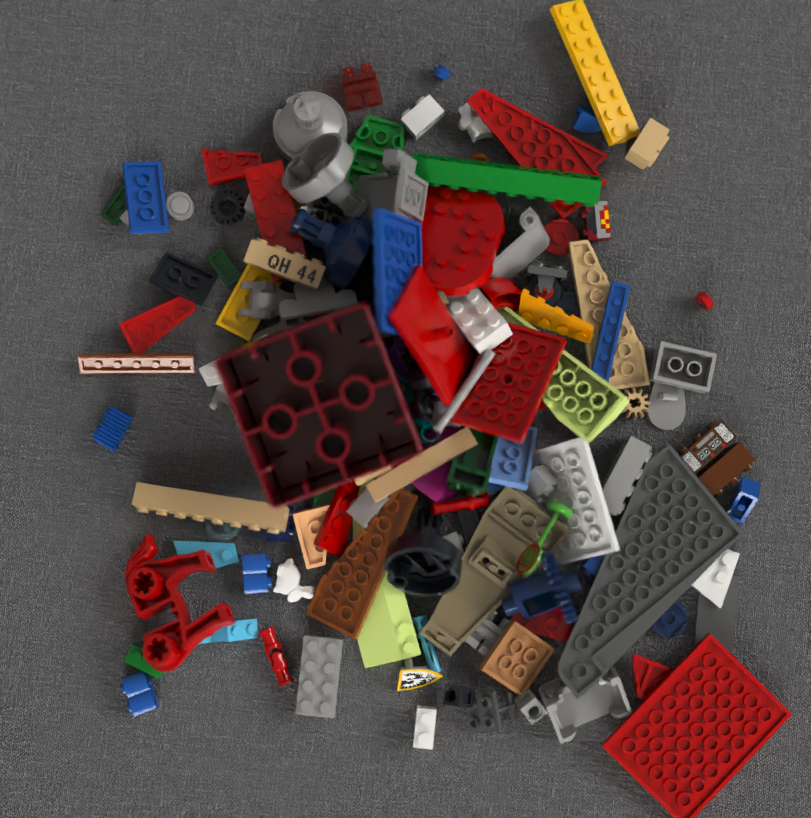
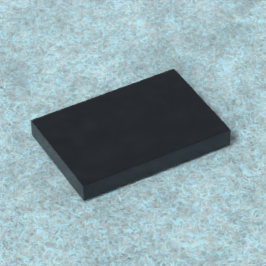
(183, 278)

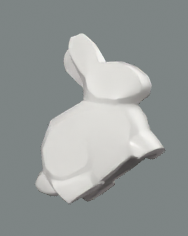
(474, 125)
(288, 582)

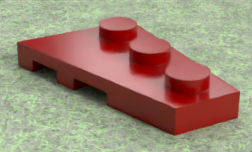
(228, 166)
(547, 624)

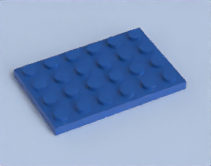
(396, 252)

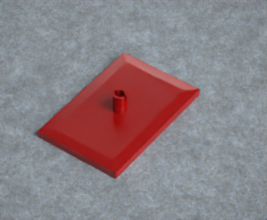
(431, 334)
(512, 384)

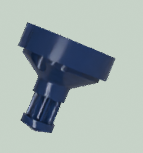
(342, 245)

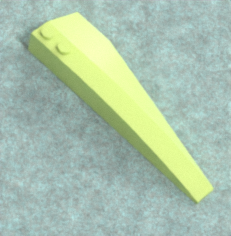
(388, 629)

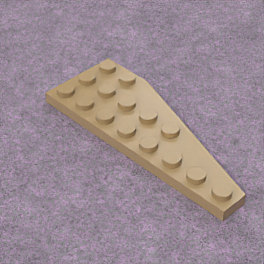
(592, 291)

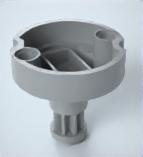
(305, 119)
(322, 172)

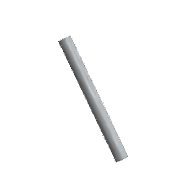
(464, 390)

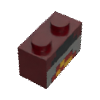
(596, 222)

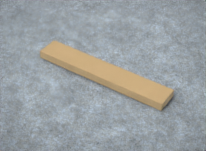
(421, 465)

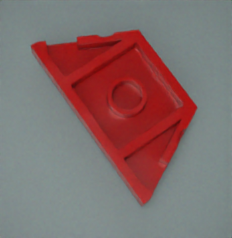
(647, 675)

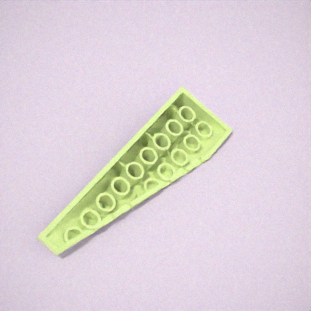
(577, 393)

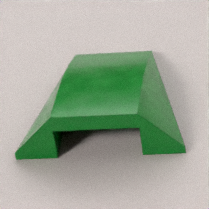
(369, 146)

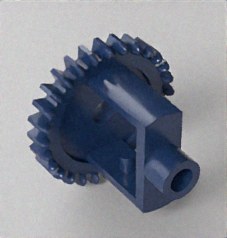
(544, 592)

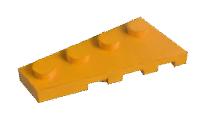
(554, 319)

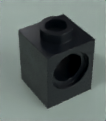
(459, 696)

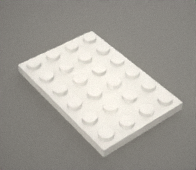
(582, 493)

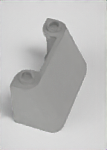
(524, 249)
(569, 712)

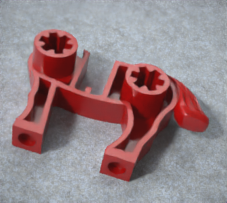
(154, 590)

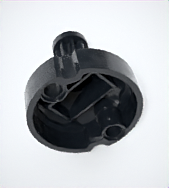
(423, 560)

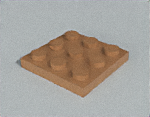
(516, 657)

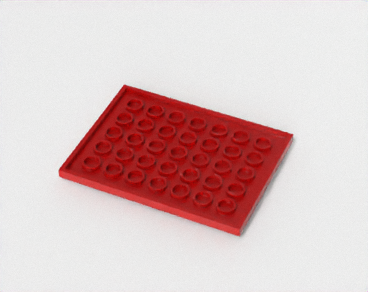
(696, 729)

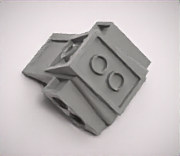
(398, 193)

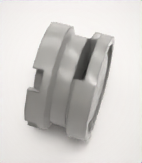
(180, 206)

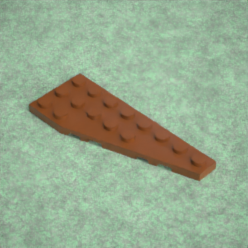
(353, 581)

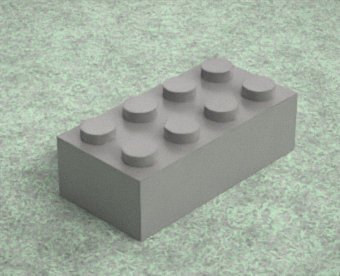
(623, 472)
(319, 676)

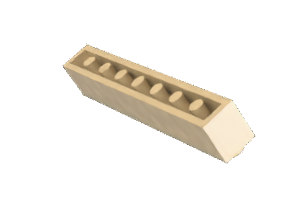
(210, 507)

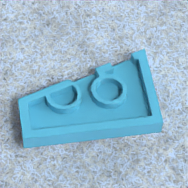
(222, 553)

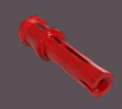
(466, 502)

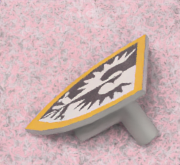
(415, 677)

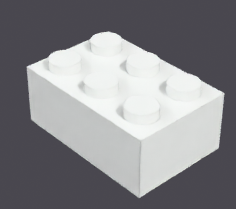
(479, 321)

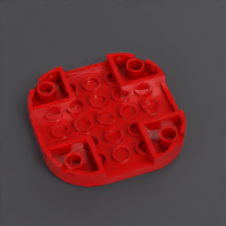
(460, 238)

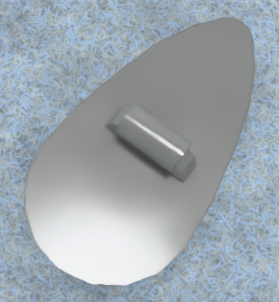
(666, 406)

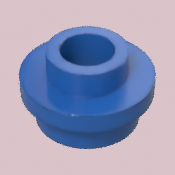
(441, 72)

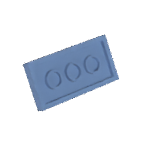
(513, 461)

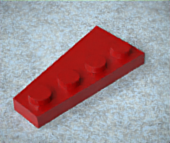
(337, 521)

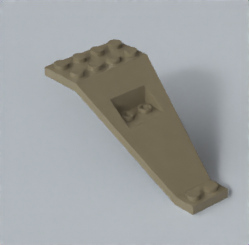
(502, 535)

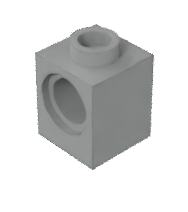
(525, 702)

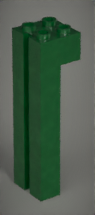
(472, 468)

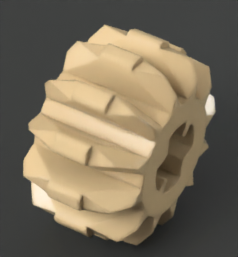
(640, 401)

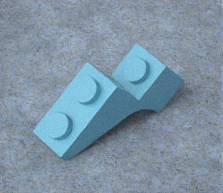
(241, 630)

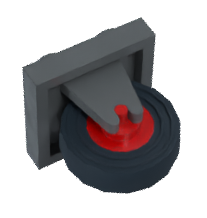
(545, 282)

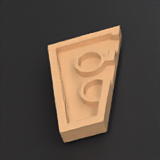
(307, 526)

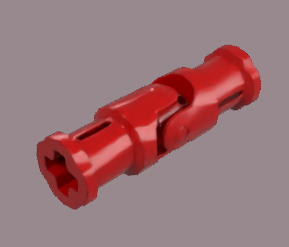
(279, 664)

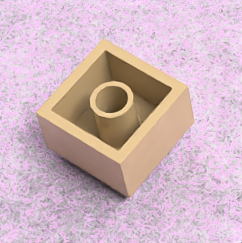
(645, 148)

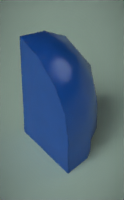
(586, 120)

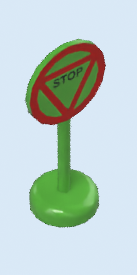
(531, 555)

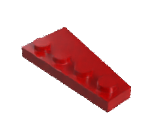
(155, 323)

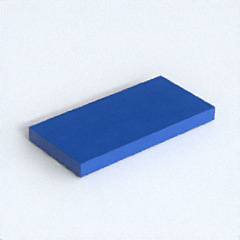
(145, 197)

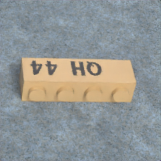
(284, 264)

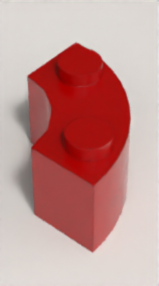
(502, 293)

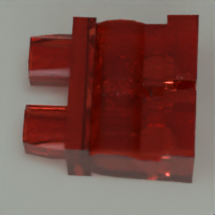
(361, 85)

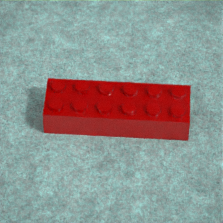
(273, 208)

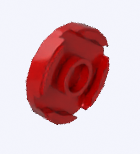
(558, 241)

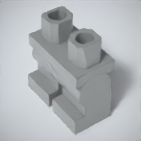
(489, 632)

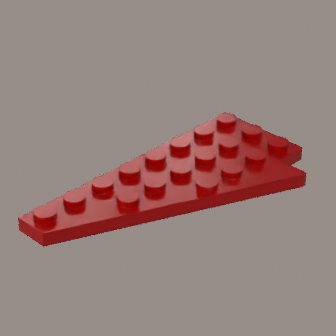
(536, 142)

